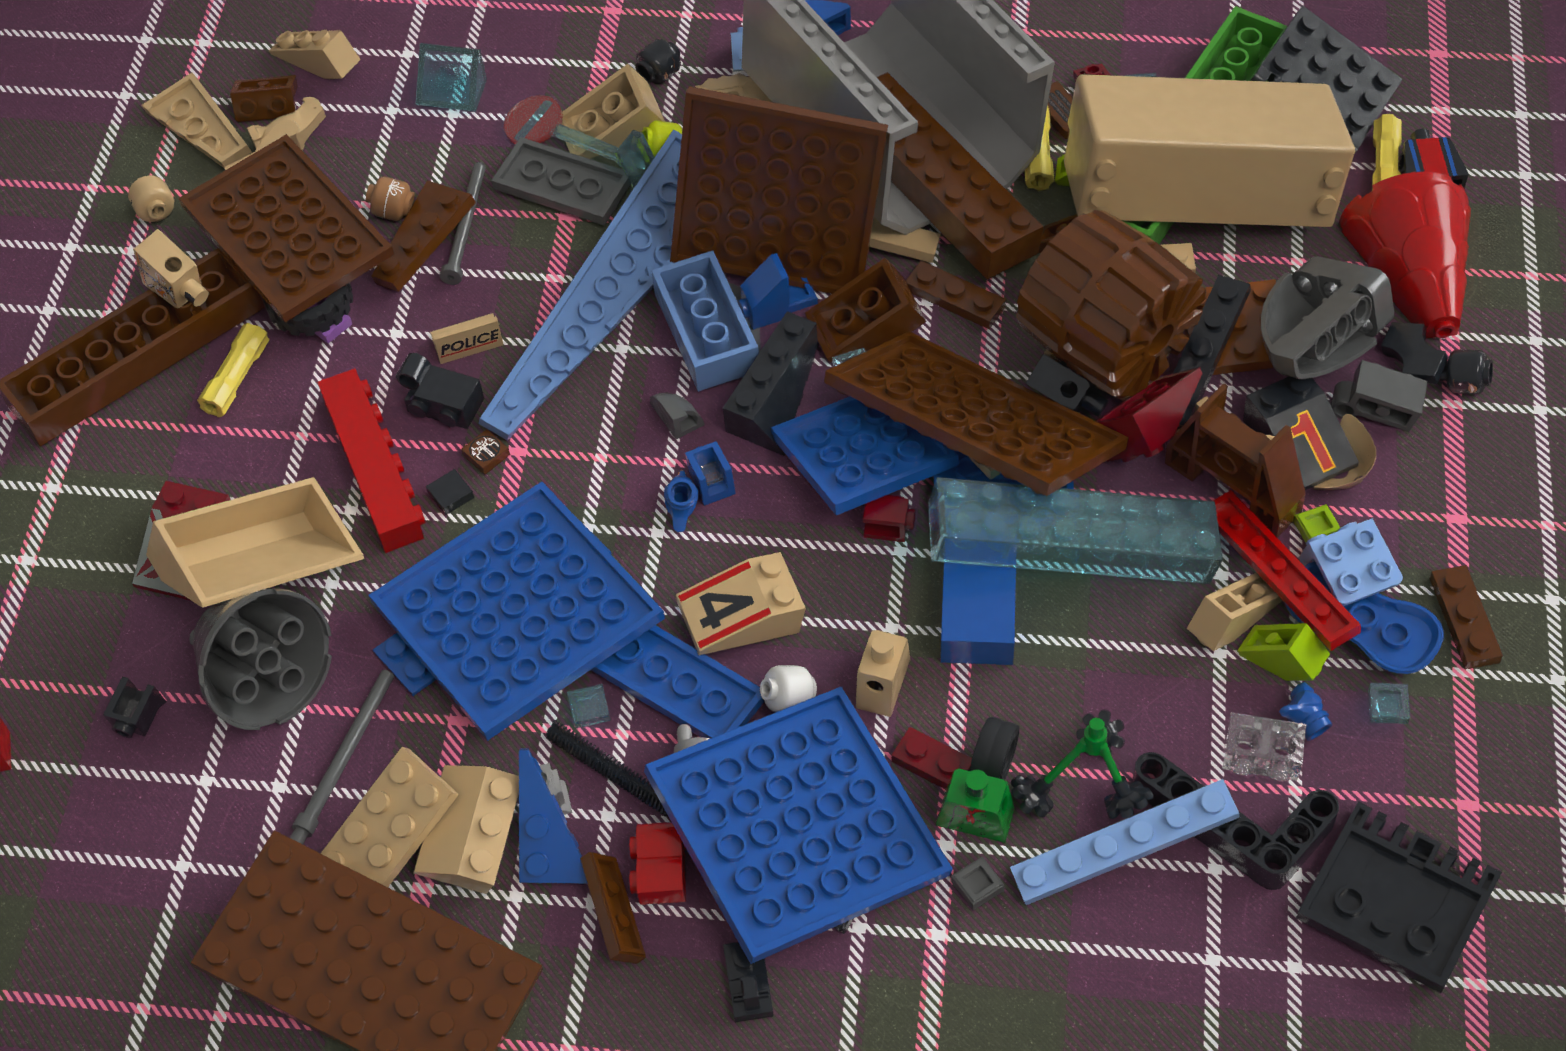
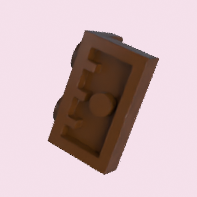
(263, 98)

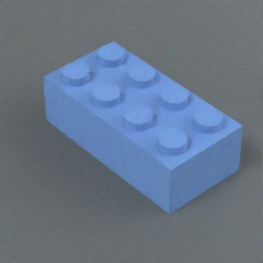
(705, 320)

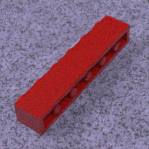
(371, 461)

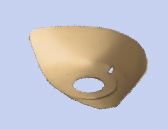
(1364, 450)

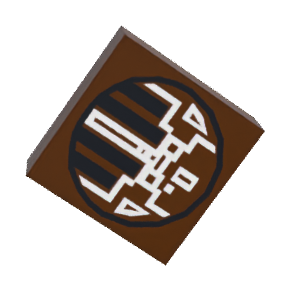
(485, 451)

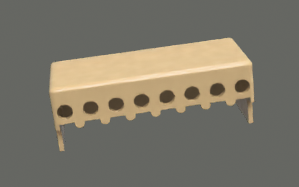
(1207, 150)

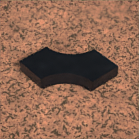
(1408, 345)

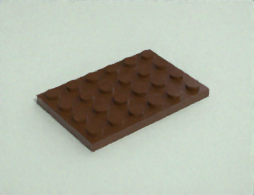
(286, 227)

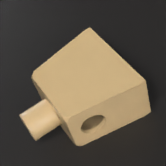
(885, 662)

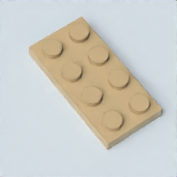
(392, 819)

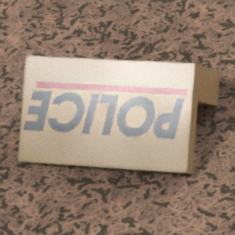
(467, 338)

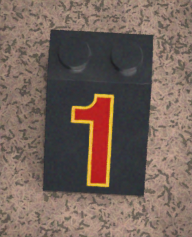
(1316, 432)

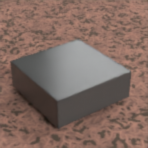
(977, 883)

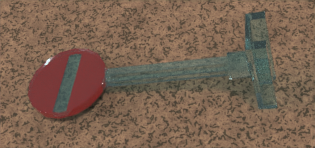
(541, 118)

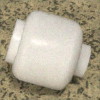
(787, 687)

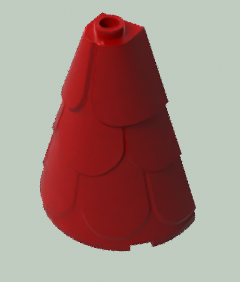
(1417, 236)

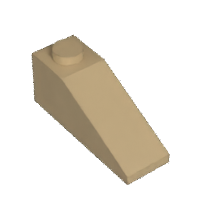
(1232, 611)

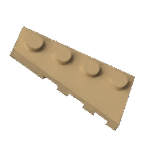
(198, 120)

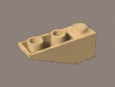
(318, 52)

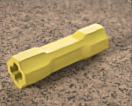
(1386, 140)
(1040, 171)
(222, 388)

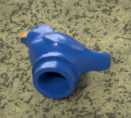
(680, 500)
(1307, 708)

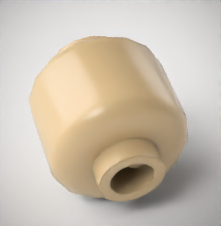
(149, 196)

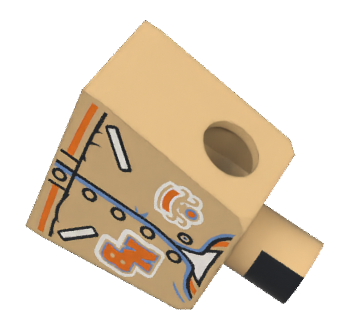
(169, 271)

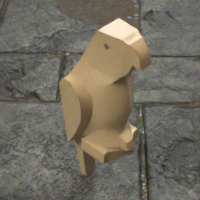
(296, 125)

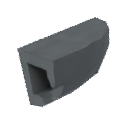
(676, 413)

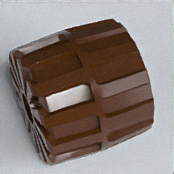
(1110, 303)

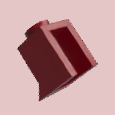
(888, 518)

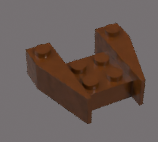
(1242, 459)

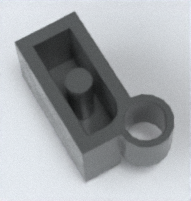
(1381, 396)

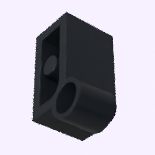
(439, 392)

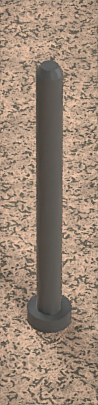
(451, 272)

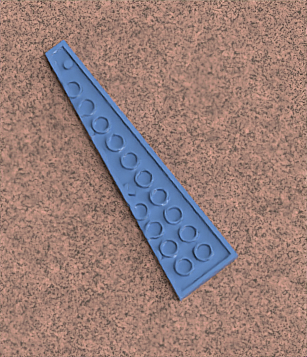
(598, 297)

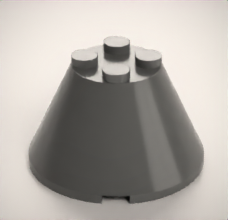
(261, 656)

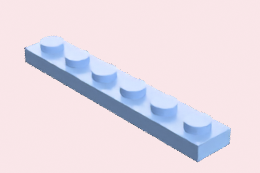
(1125, 842)

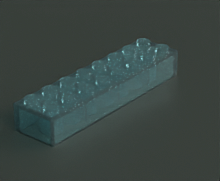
(1074, 531)

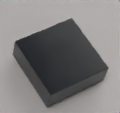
(450, 491)

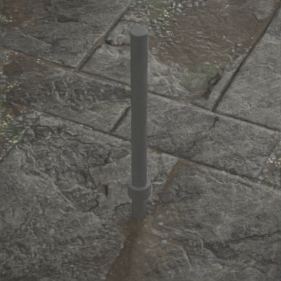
(307, 822)

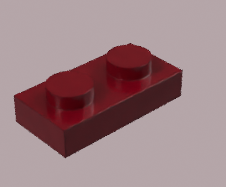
(929, 757)

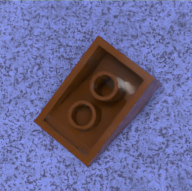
(866, 312)

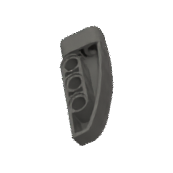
(1324, 316)

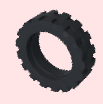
(319, 317)

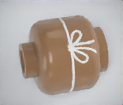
(390, 198)

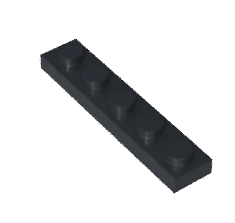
(1212, 334)

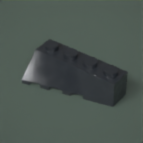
(773, 383)

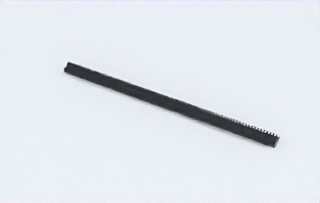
(615, 772)

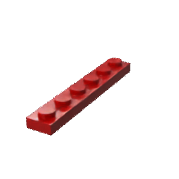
(1284, 572)

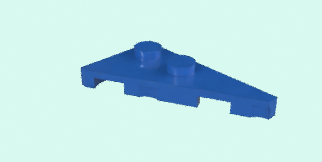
(545, 844)

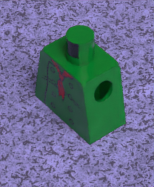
(977, 805)

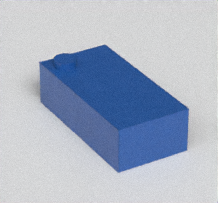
(978, 614)

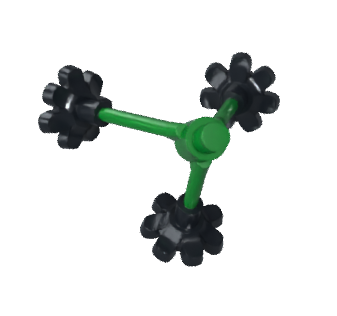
(1094, 740)

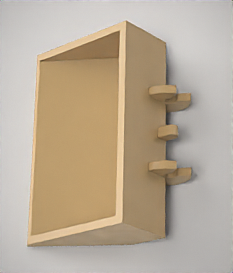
(250, 543)

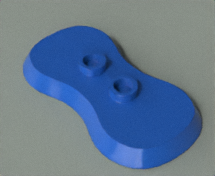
(1393, 631)

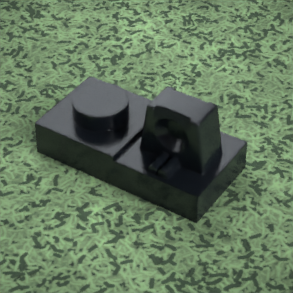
(747, 985)

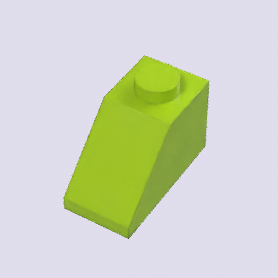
(1285, 650)

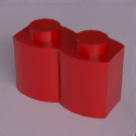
(659, 864)

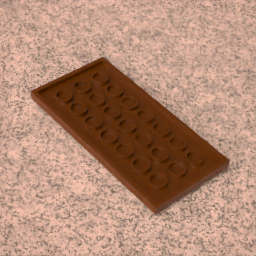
(977, 412)
(362, 958)

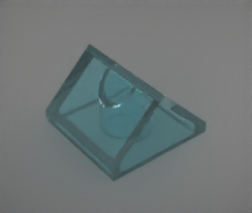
(450, 77)

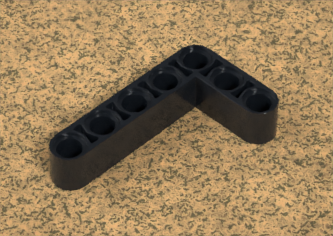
(1264, 846)

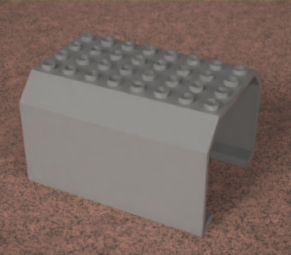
(952, 56)

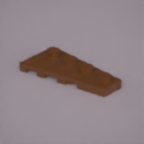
(422, 231)

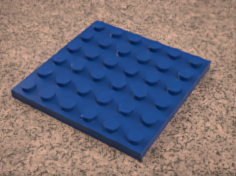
(516, 609)
(796, 823)

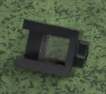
(133, 709)

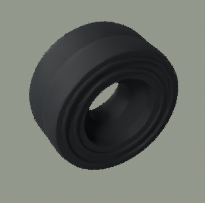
(995, 748)

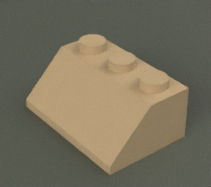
(473, 831)

